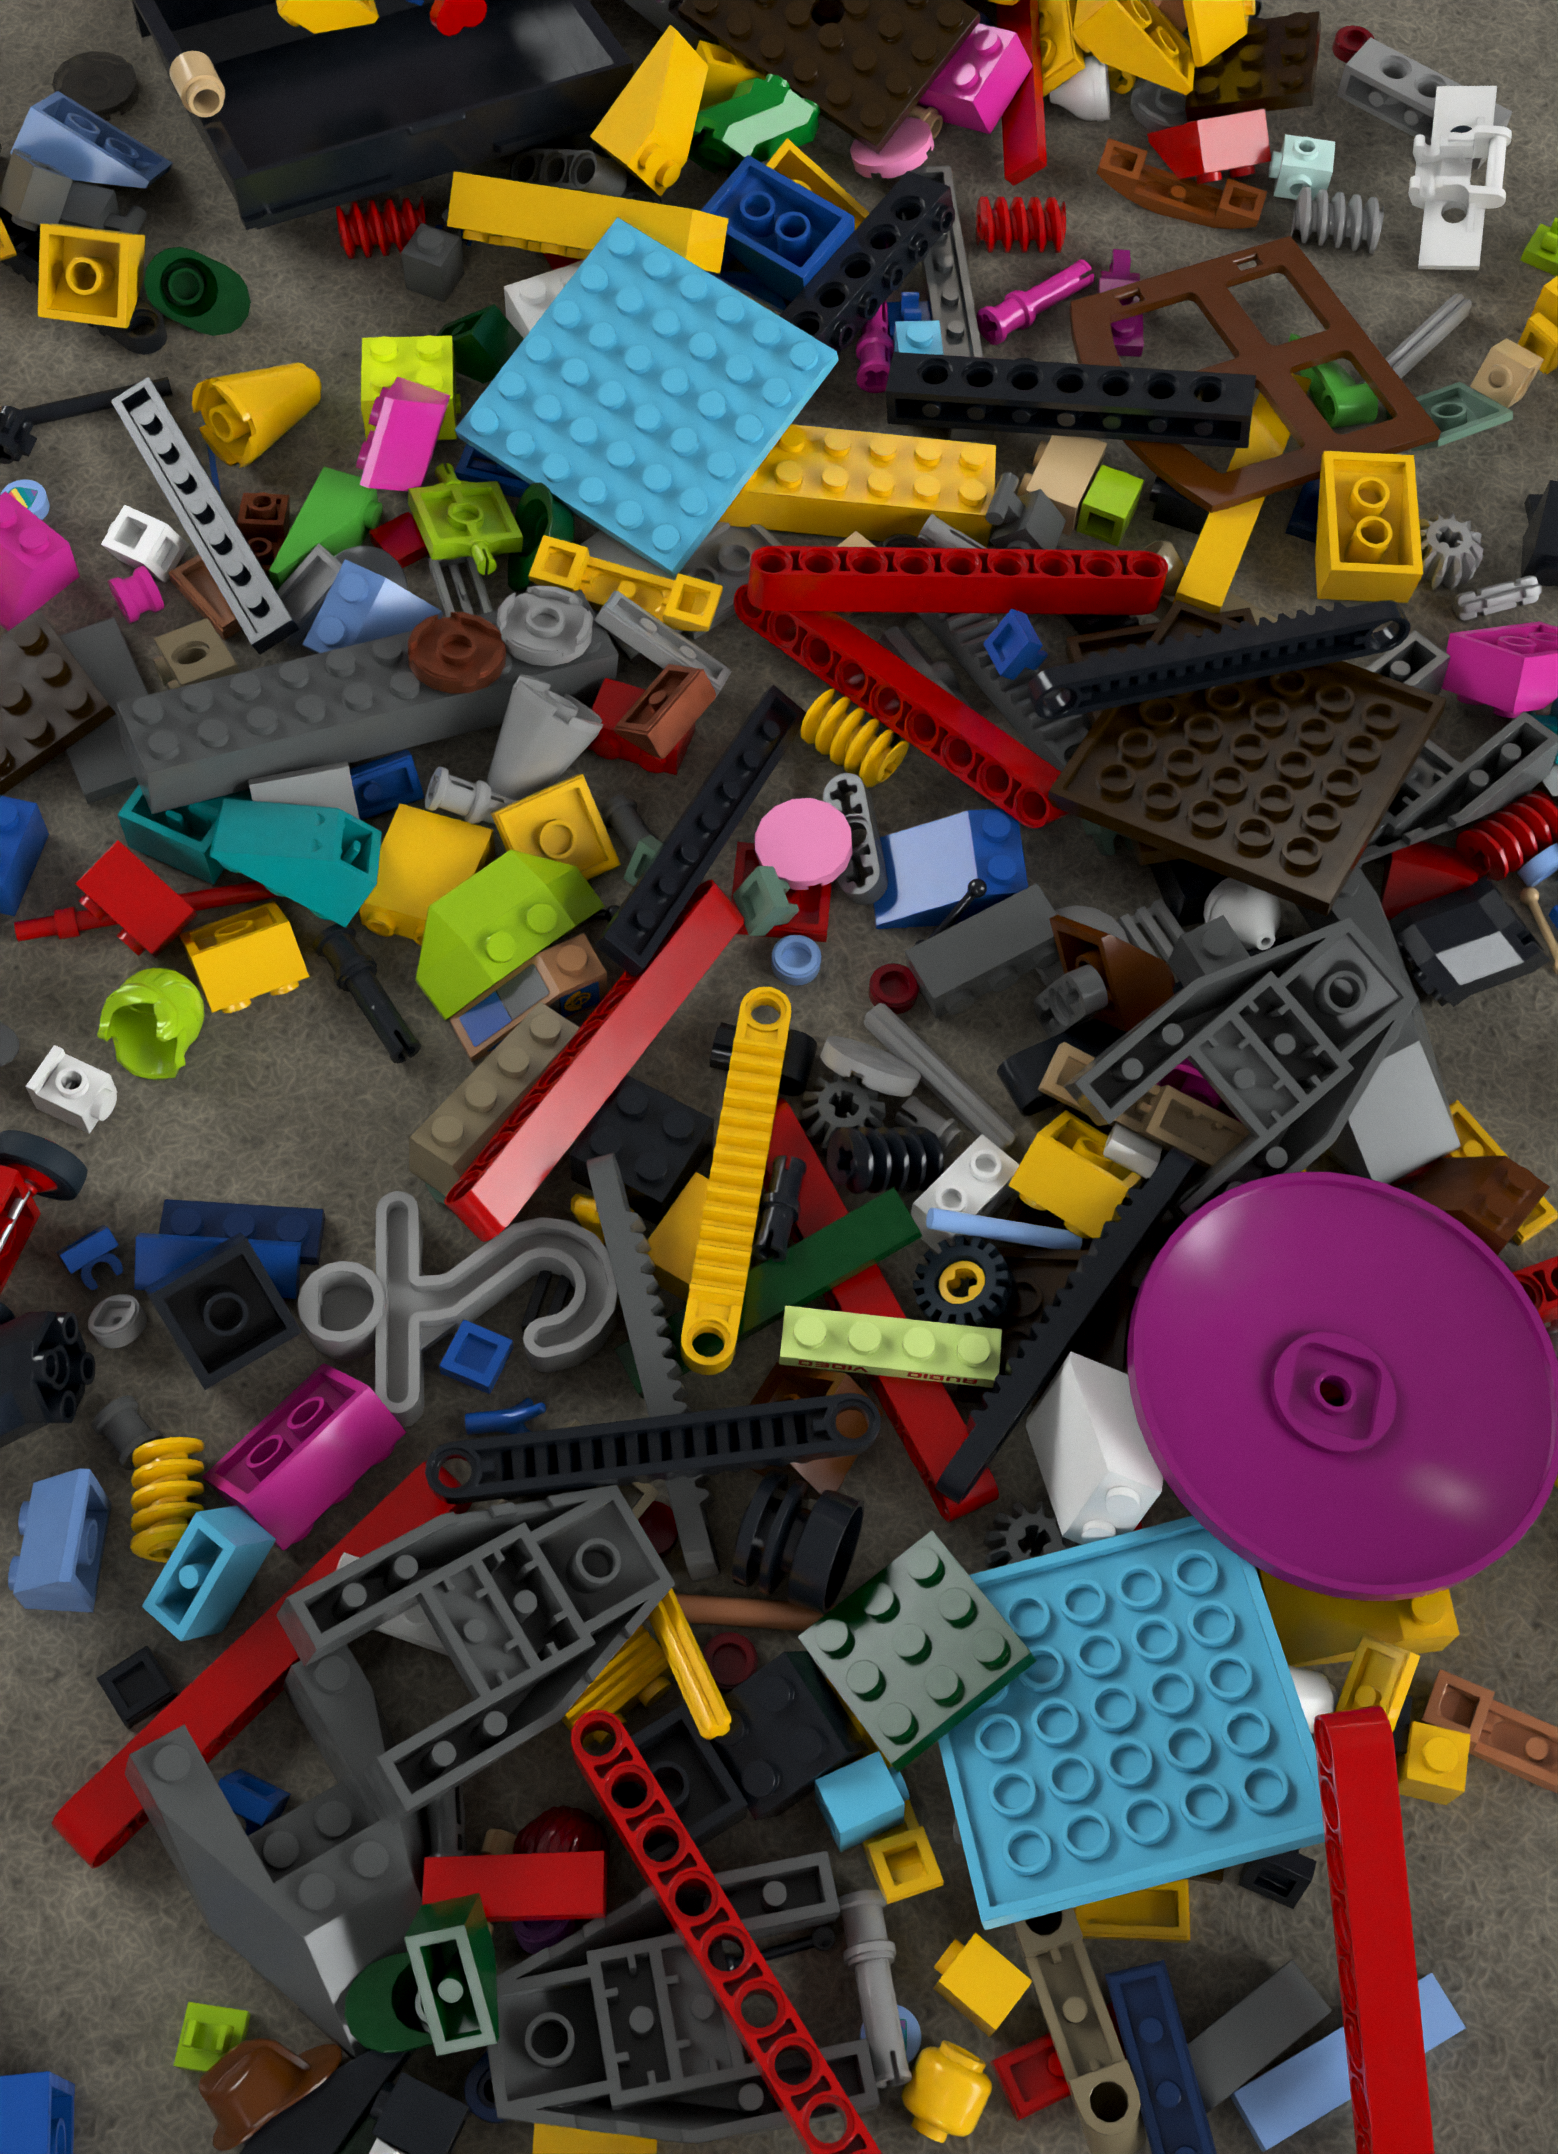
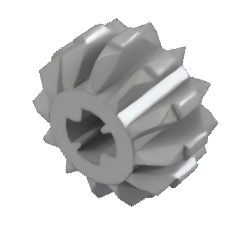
(1449, 550)

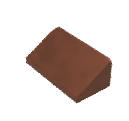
(667, 709)

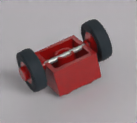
(30, 1168)

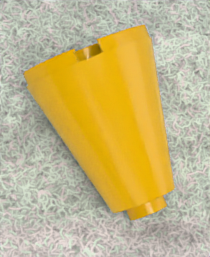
(253, 409)

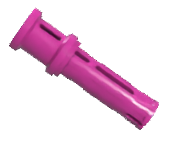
(1021, 307)
(875, 353)

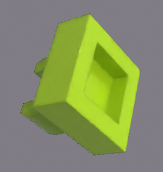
(1543, 249)
(209, 2035)

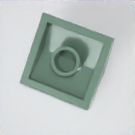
(1460, 413)

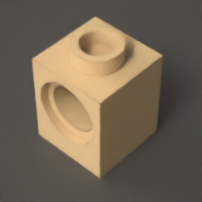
(1506, 372)

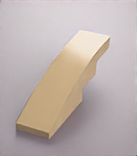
(1159, 1115)

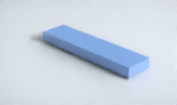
(1318, 2076)

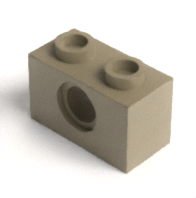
(192, 656)

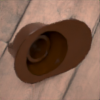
(260, 2082)

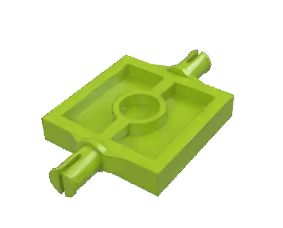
(464, 519)

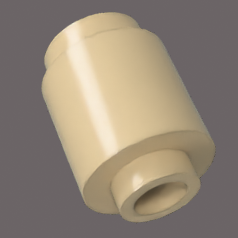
(197, 83)

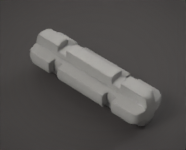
(1496, 598)

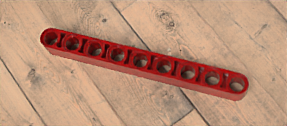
(955, 580)
(912, 707)
(591, 1067)
(917, 1408)
(236, 1684)
(717, 1923)
(1373, 1931)

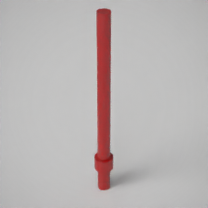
(69, 922)

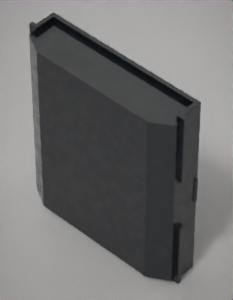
(384, 101)

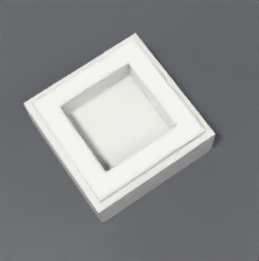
(1132, 1151)

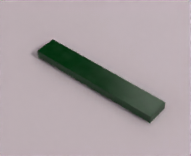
(805, 1274)

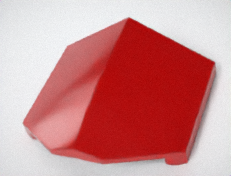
(1422, 874)

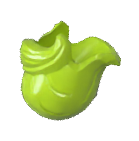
(153, 1022)

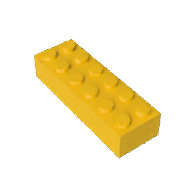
(575, 221)
(867, 484)

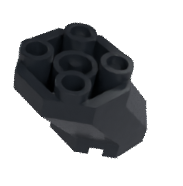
(1466, 942)
(41, 1372)

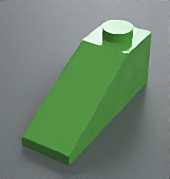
(334, 515)

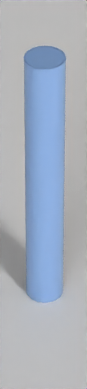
(1002, 1229)

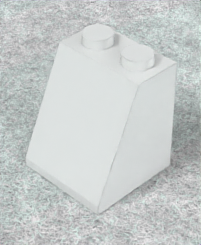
(1092, 1452)

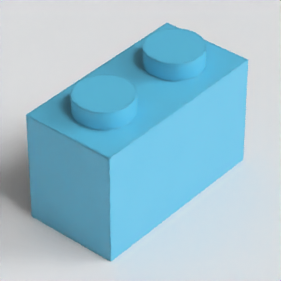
(208, 1572)

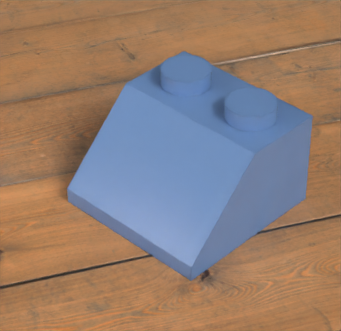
(364, 609)
(61, 1543)

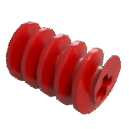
(1021, 223)
(378, 227)
(1510, 836)

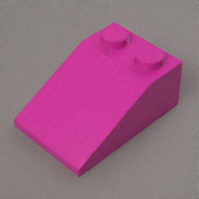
(1504, 667)

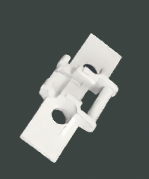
(1443, 175)

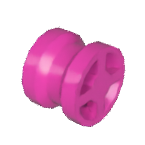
(136, 594)

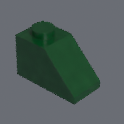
(482, 343)
(455, 1973)

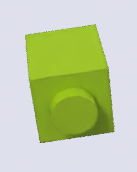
(1109, 505)

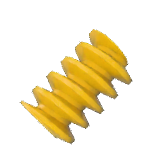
(849, 741)
(164, 1495)

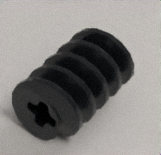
(884, 1159)

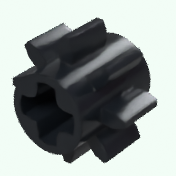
(14, 435)

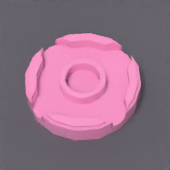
(901, 153)
(804, 842)

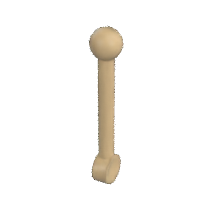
(1530, 897)

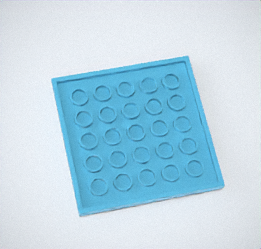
(647, 396)
(1140, 1737)

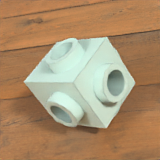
(1301, 164)

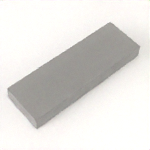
(657, 639)

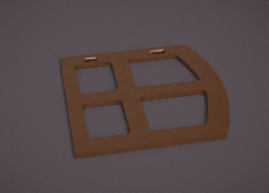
(1272, 364)

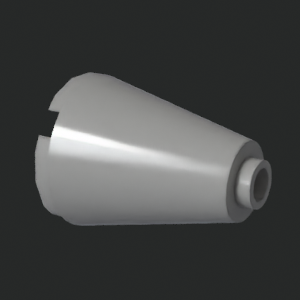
(539, 738)

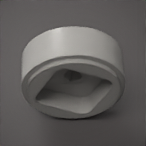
(117, 1321)

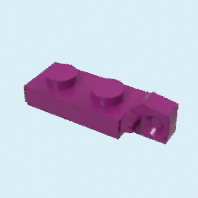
(1127, 332)

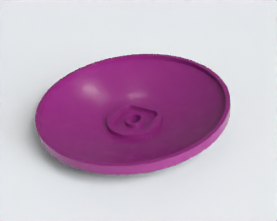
(1421, 1331)

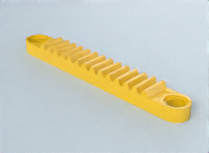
(736, 1181)

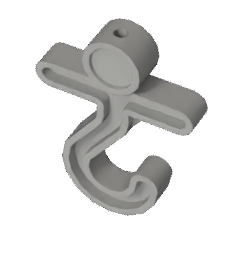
(406, 1312)

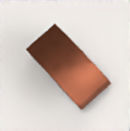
(264, 524)

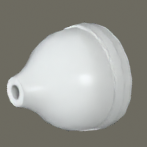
(1086, 92)
(1248, 910)

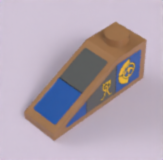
(561, 977)

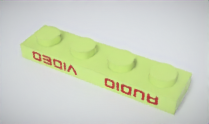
(890, 1346)

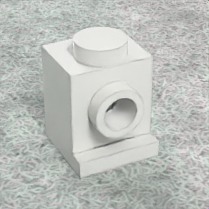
(144, 541)
(54, 1093)

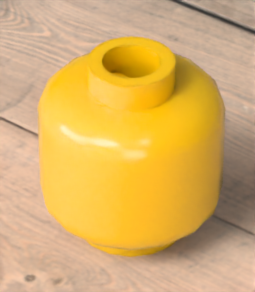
(946, 2091)

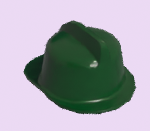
(197, 291)
(537, 516)
(387, 2008)

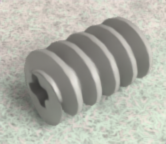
(1338, 219)

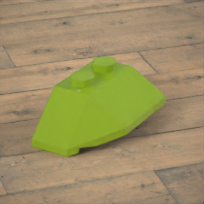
(497, 925)

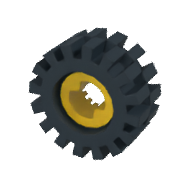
(943, 1274)

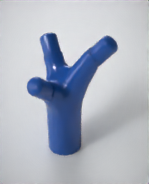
(504, 1421)

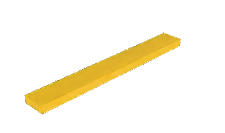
(1229, 530)

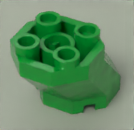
(752, 124)

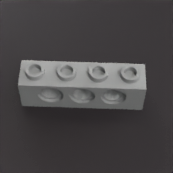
(1399, 90)

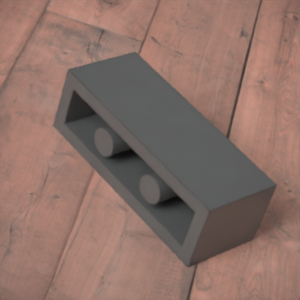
(985, 952)

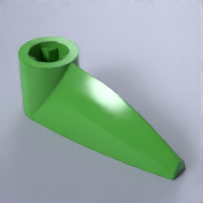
(1339, 396)

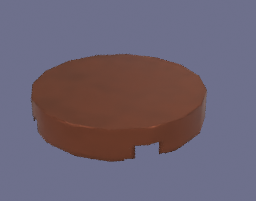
(456, 653)

